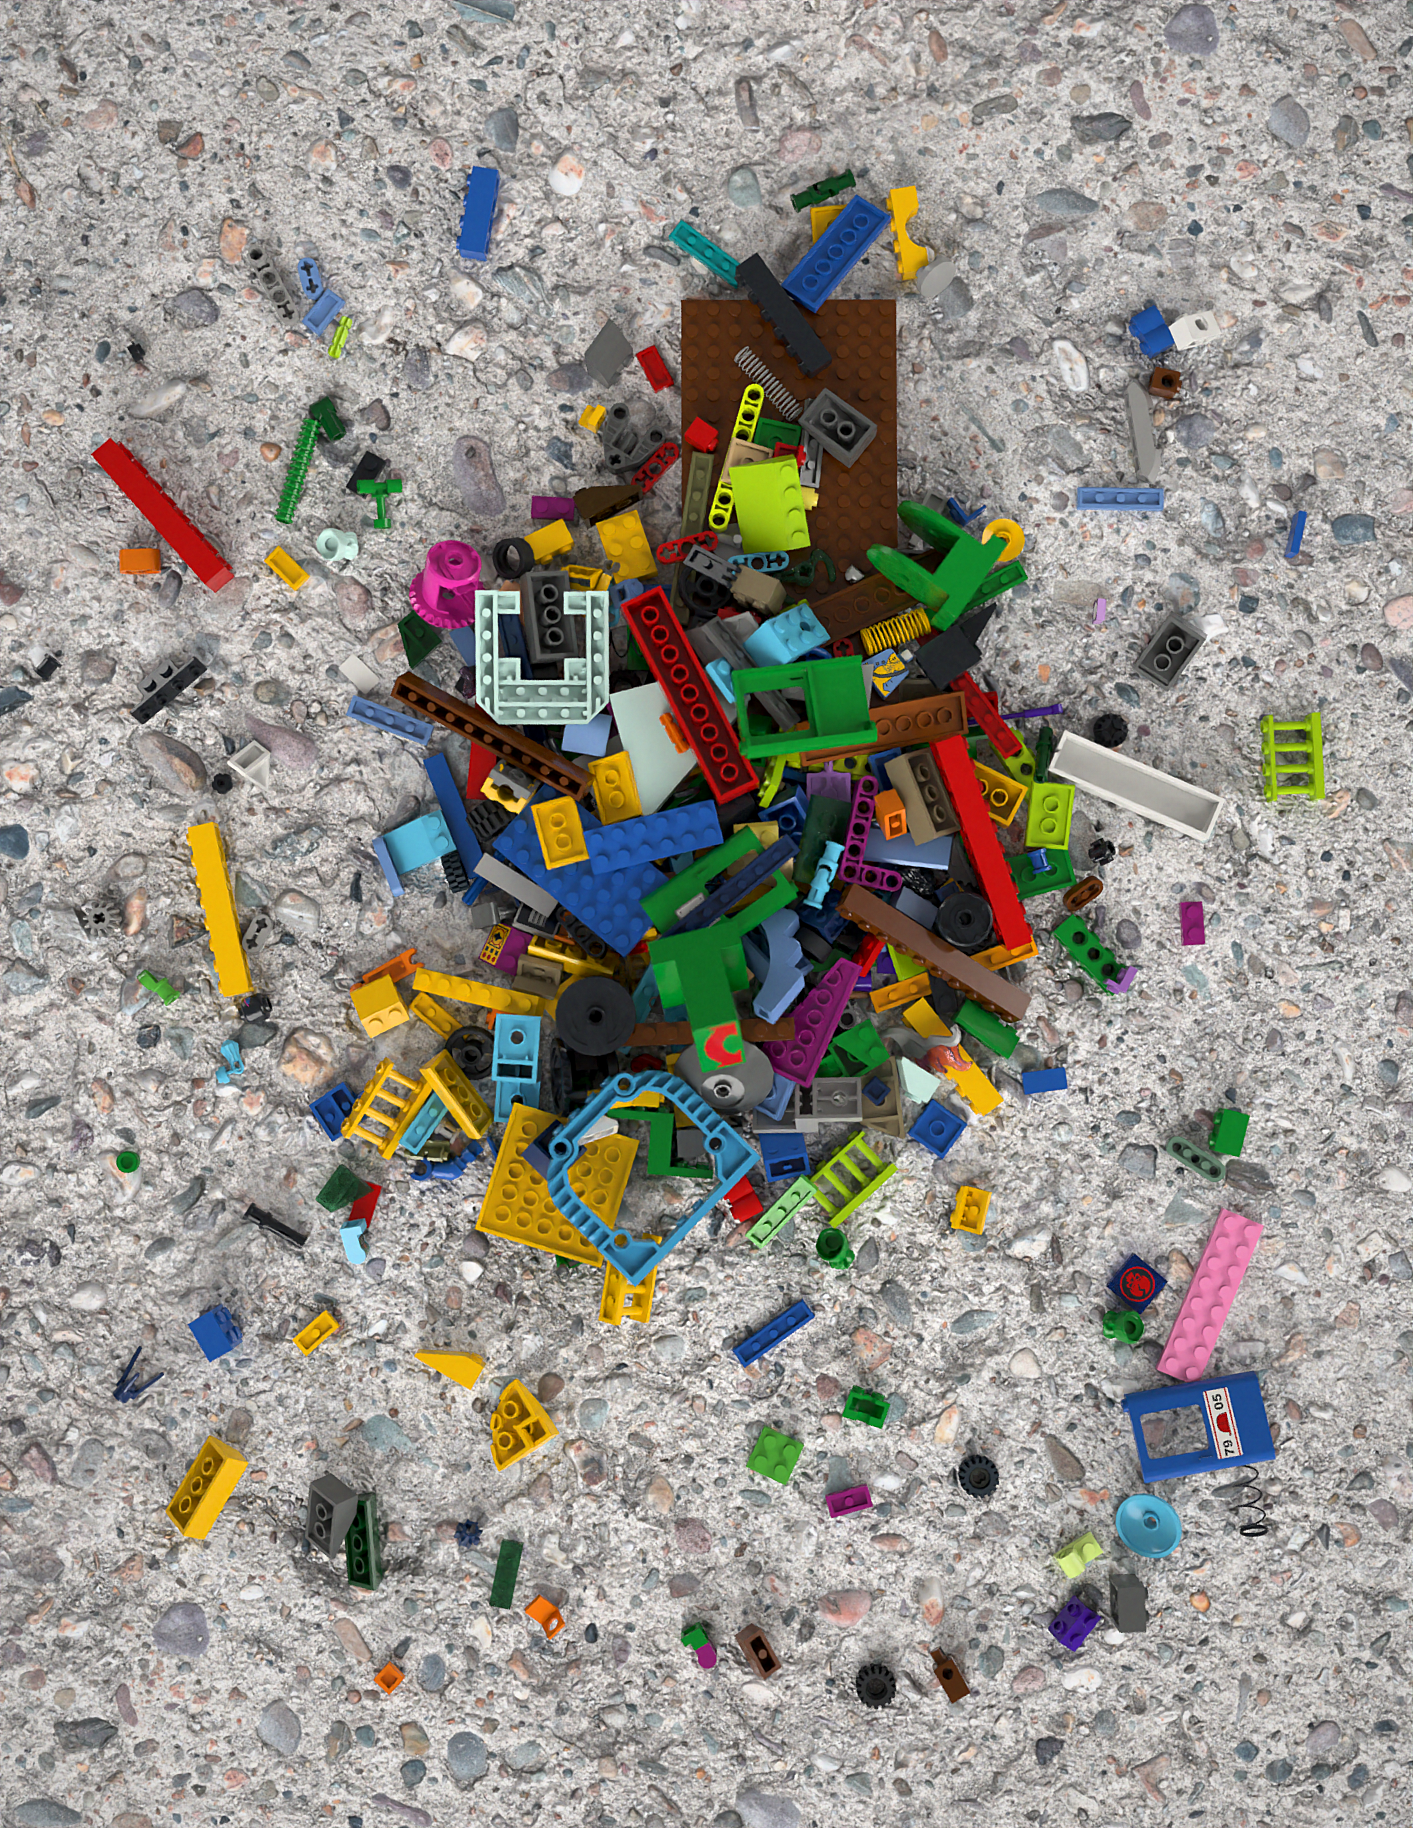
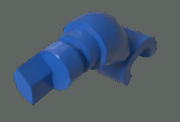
(453, 1167)

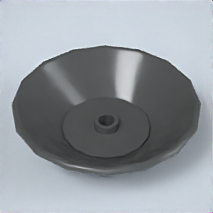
(729, 1088)

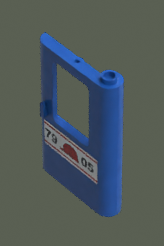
(1232, 1421)

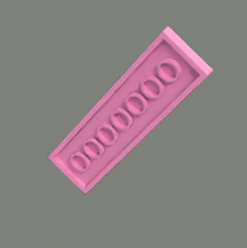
(1209, 1296)

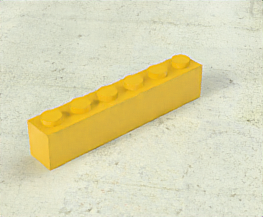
(478, 993)
(969, 1083)

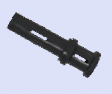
(266, 1221)

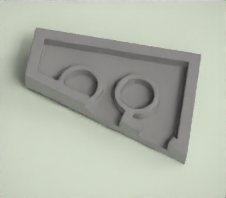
(741, 626)

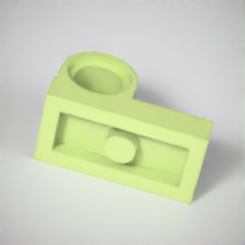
(1077, 1554)

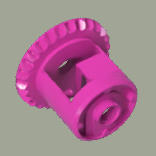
(442, 576)

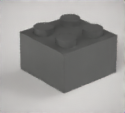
(1128, 1603)

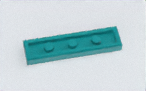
(705, 252)

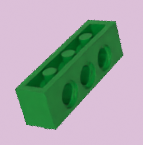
(1064, 934)

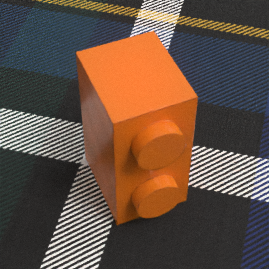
(890, 814)

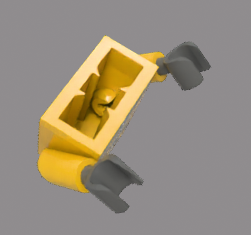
(587, 578)

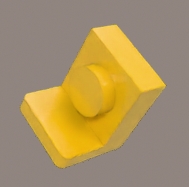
(593, 418)

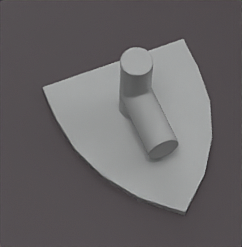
(729, 543)

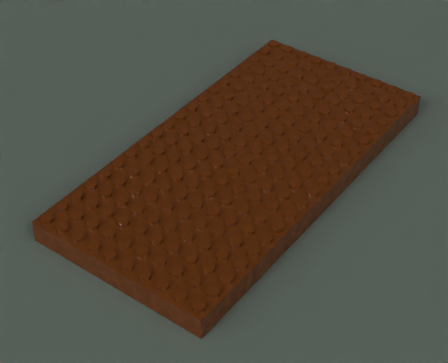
(853, 504)

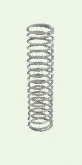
(794, 415)

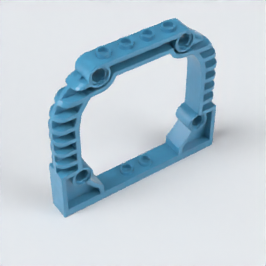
(639, 1256)

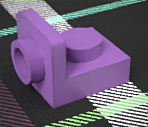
(1124, 979)

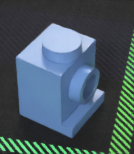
(630, 589)

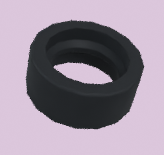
(501, 562)
(813, 945)

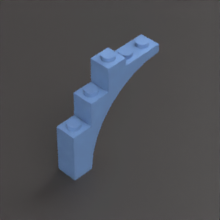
(783, 978)

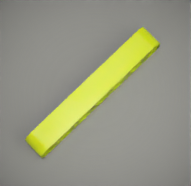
(741, 427)

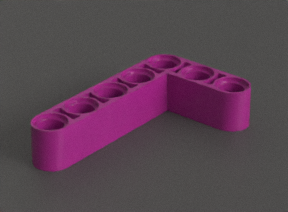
(860, 841)

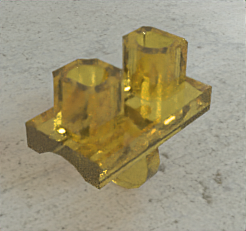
(631, 964)

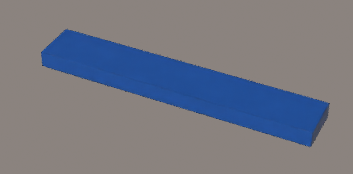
(454, 812)

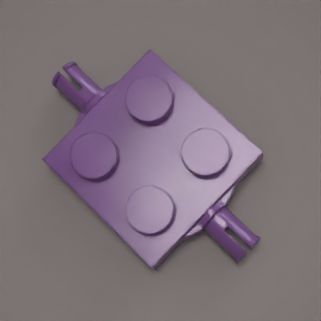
(829, 784)

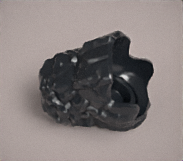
(917, 879)

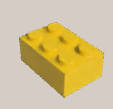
(627, 544)

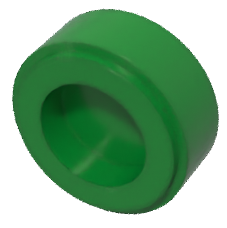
(128, 1161)

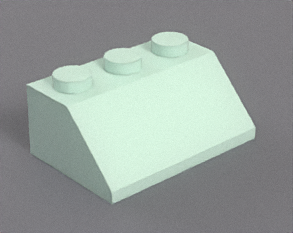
(915, 1081)

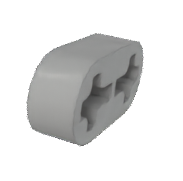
(253, 931)

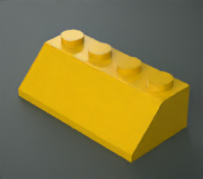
(1001, 793)
(206, 1488)

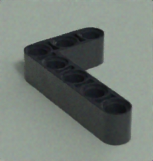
(586, 942)

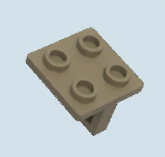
(538, 977)

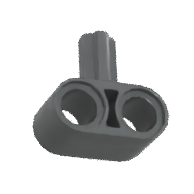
(490, 914)

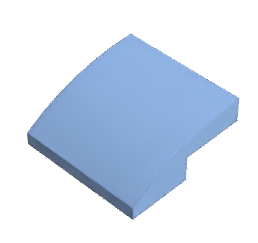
(588, 738)

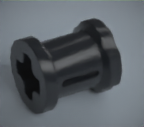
(47, 667)

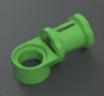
(161, 987)

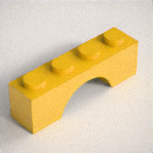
(903, 206)

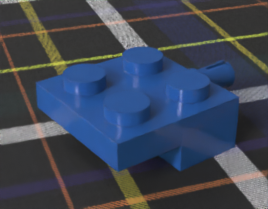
(334, 1108)

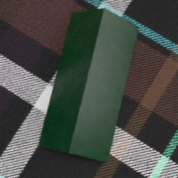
(363, 1545)

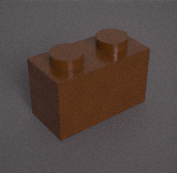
(758, 1651)

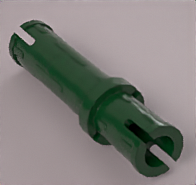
(1044, 748)

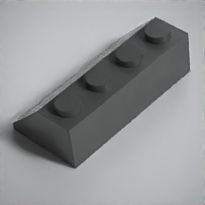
(548, 631)

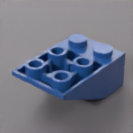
(784, 1155)

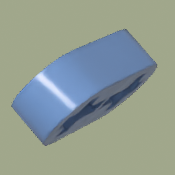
(315, 278)

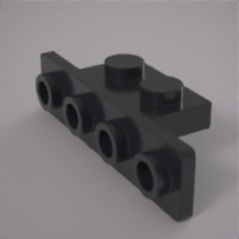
(164, 685)

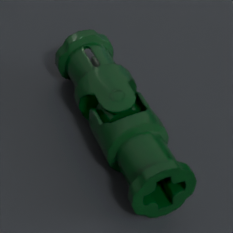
(827, 188)

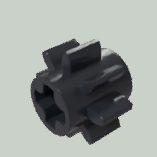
(1101, 851)

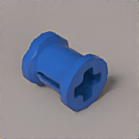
(1039, 861)

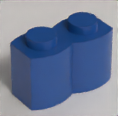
(1151, 332)

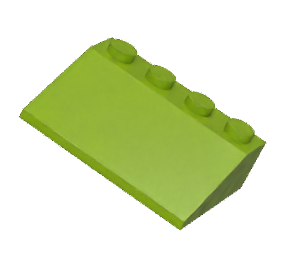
(769, 505)

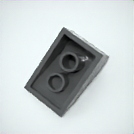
(608, 355)
(838, 427)
(1170, 651)
(690, 1141)
(329, 1513)

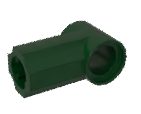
(326, 415)

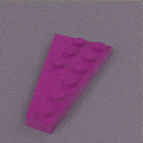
(814, 1025)

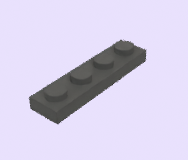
(810, 472)

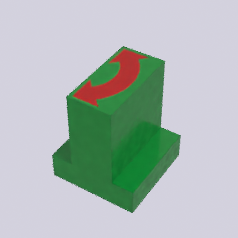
(701, 973)

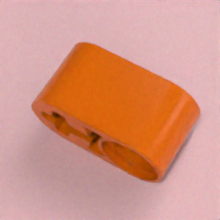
(140, 561)

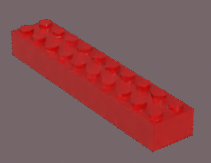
(689, 695)
(981, 841)

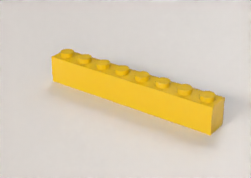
(220, 909)

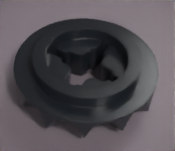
(1104, 737)

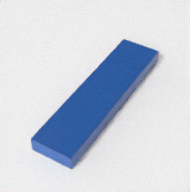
(773, 1333)

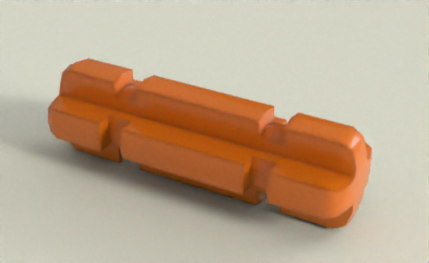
(674, 733)

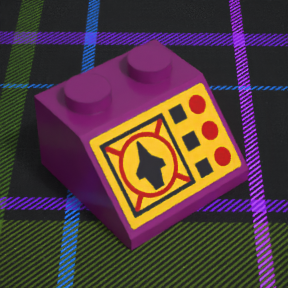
(505, 947)

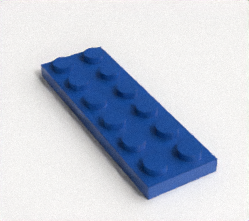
(835, 253)
(653, 836)

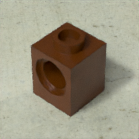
(1156, 387)

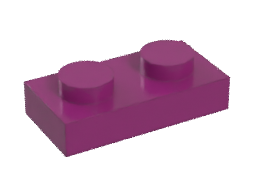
(552, 508)
(1192, 923)
(848, 1500)

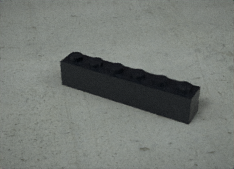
(783, 316)

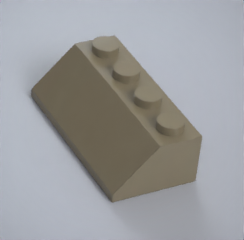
(923, 796)

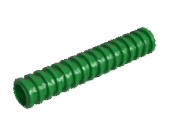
(297, 471)

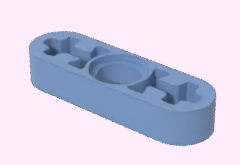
(388, 866)

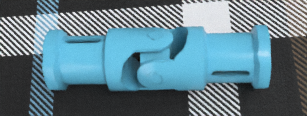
(820, 883)

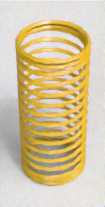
(923, 622)

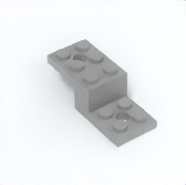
(815, 1105)

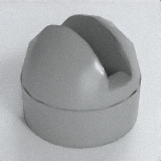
(853, 575)

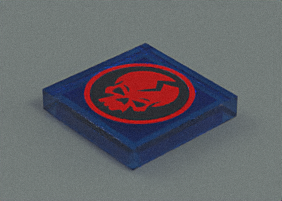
(1136, 1283)

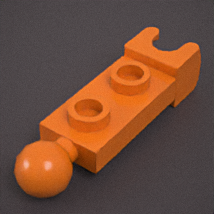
(397, 968)

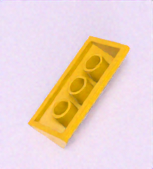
(574, 959)
(458, 1094)

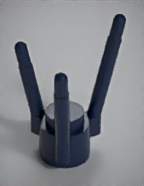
(126, 1389)

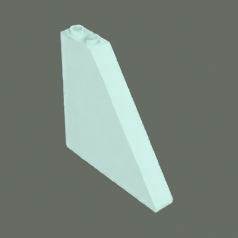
(653, 756)

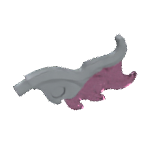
(934, 1050)

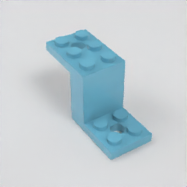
(774, 643)
(516, 1065)

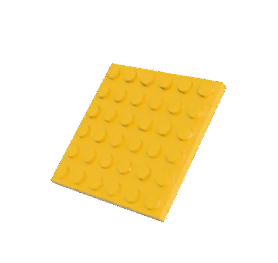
(519, 1199)

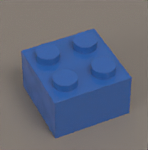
(216, 1332)

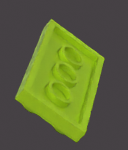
(772, 775)

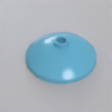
(1142, 1534)

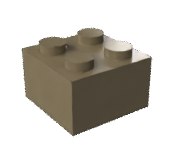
(758, 591)

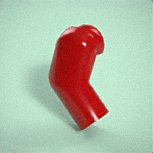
(645, 1060)

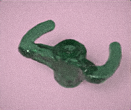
(806, 567)

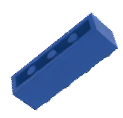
(479, 213)

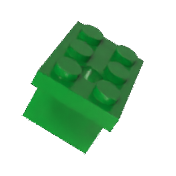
(661, 1143)

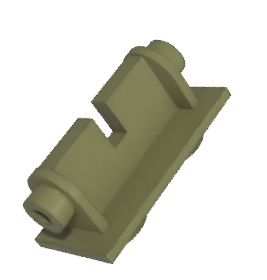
(432, 1149)

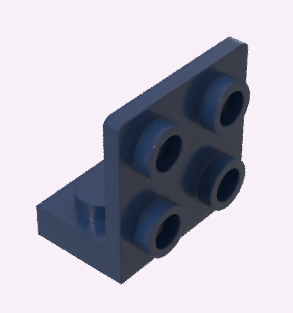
(827, 919)

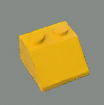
(380, 1005)

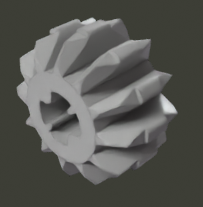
(94, 921)

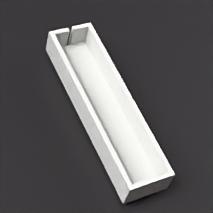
(1134, 786)

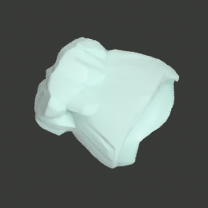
(337, 545)

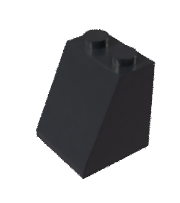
(947, 657)
(735, 812)

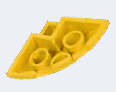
(518, 1426)

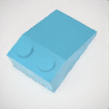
(420, 842)

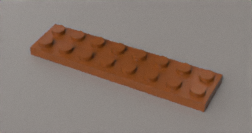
(901, 725)

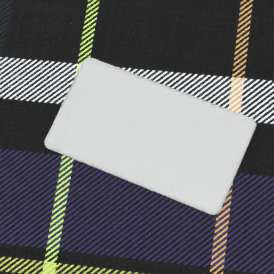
(359, 673)

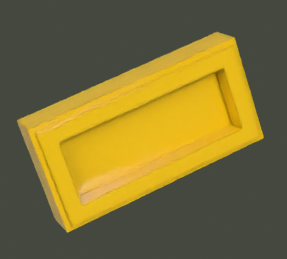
(286, 568)

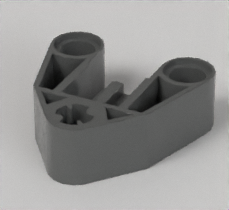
(643, 451)

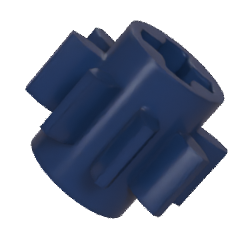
(468, 1534)

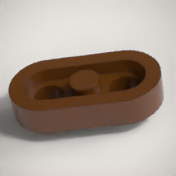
(1082, 893)

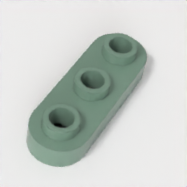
(1203, 1163)

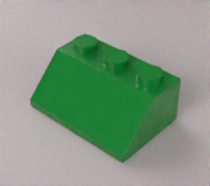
(986, 1028)

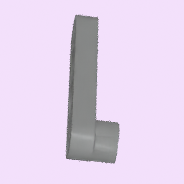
(274, 287)

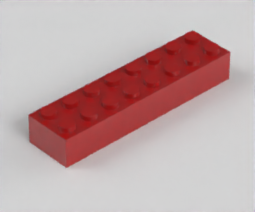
(164, 514)

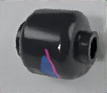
(255, 1008)

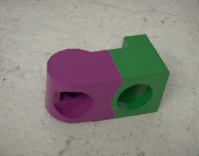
(701, 1644)

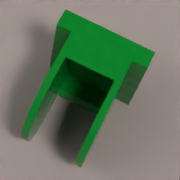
(956, 577)

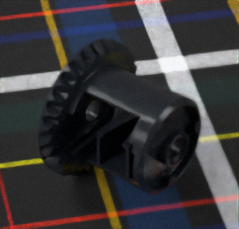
(973, 913)
(595, 1015)
(562, 1077)

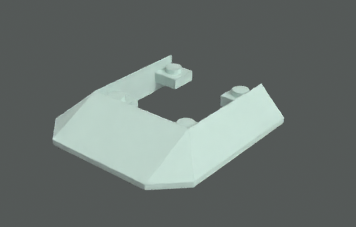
(564, 701)

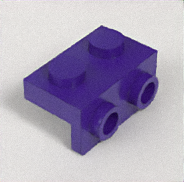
(1074, 1623)

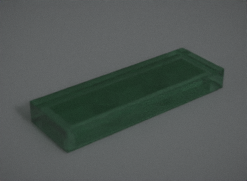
(506, 1574)

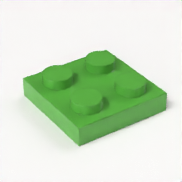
(774, 1455)

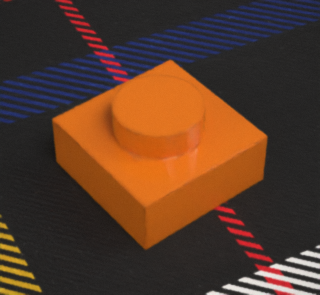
(389, 1677)

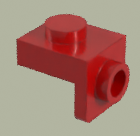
(784, 449)

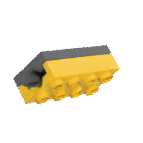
(511, 786)

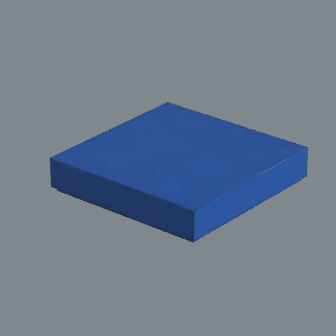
(937, 1128)

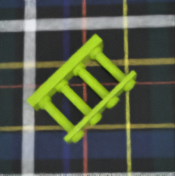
(1311, 746)
(869, 1186)

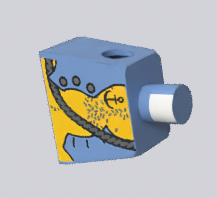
(888, 670)

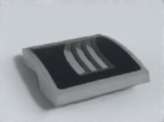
(536, 923)

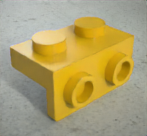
(970, 1209)

